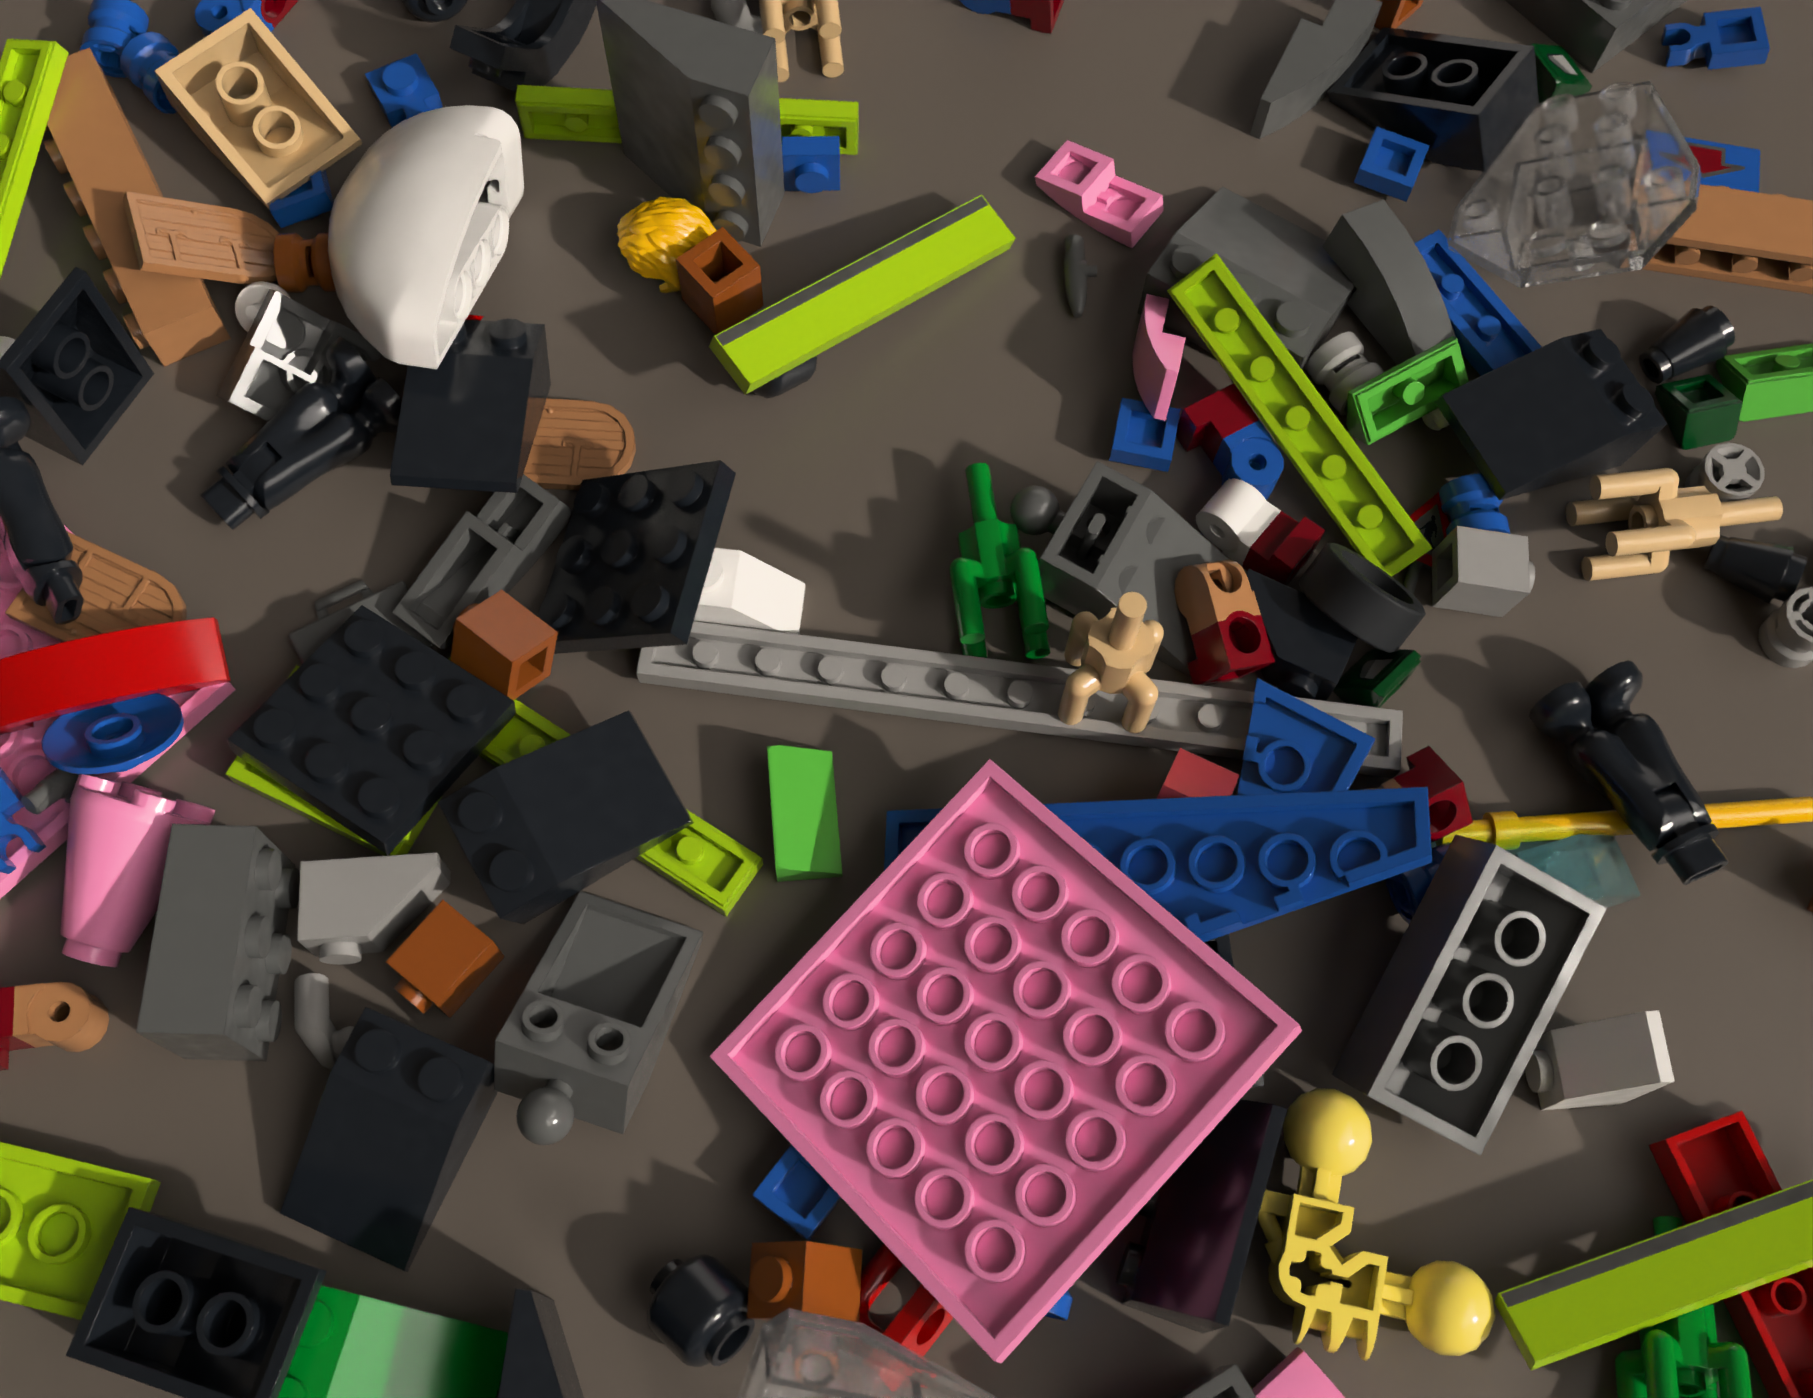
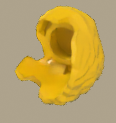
(658, 234)

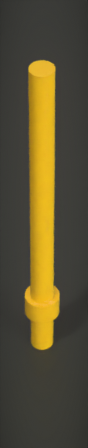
(1509, 830)

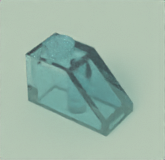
(1588, 865)

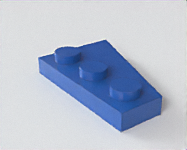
(1298, 747)

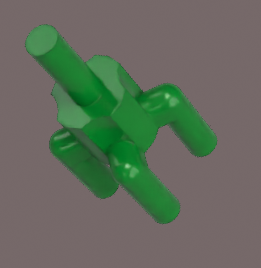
(995, 574)
(1683, 1355)

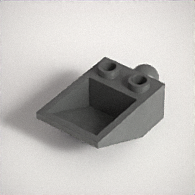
(1140, 552)
(593, 1018)

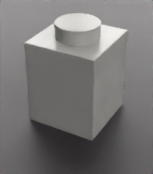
(1481, 571)

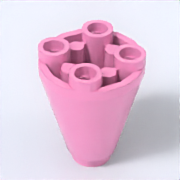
(116, 864)

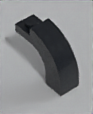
(527, 43)

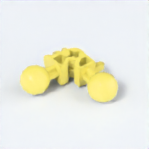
(1441, 1302)

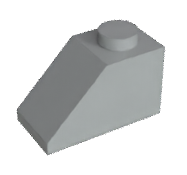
(364, 902)

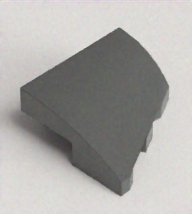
(283, 354)

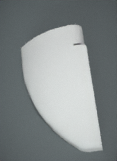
(422, 231)

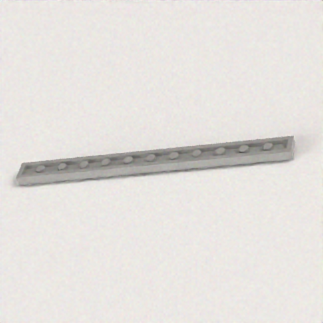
(975, 691)

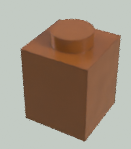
(720, 281)
(503, 644)
(443, 961)
(804, 1278)

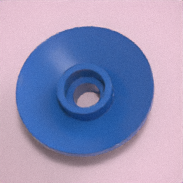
(113, 735)

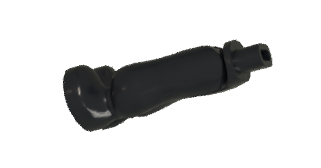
(306, 438)
(31, 526)
(1632, 768)

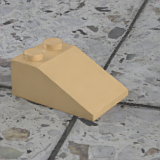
(256, 108)

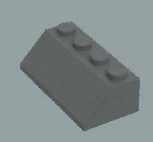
(1469, 991)

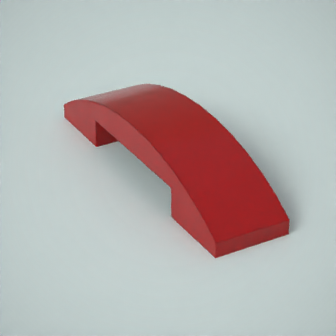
(110, 670)

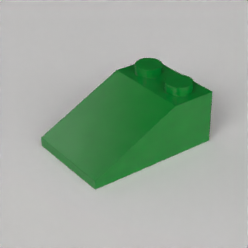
(391, 1351)

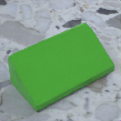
(1770, 381)
(1404, 392)
(803, 813)

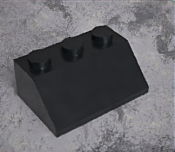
(1204, 1223)

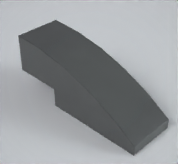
(1314, 63)
(1393, 283)
(482, 558)

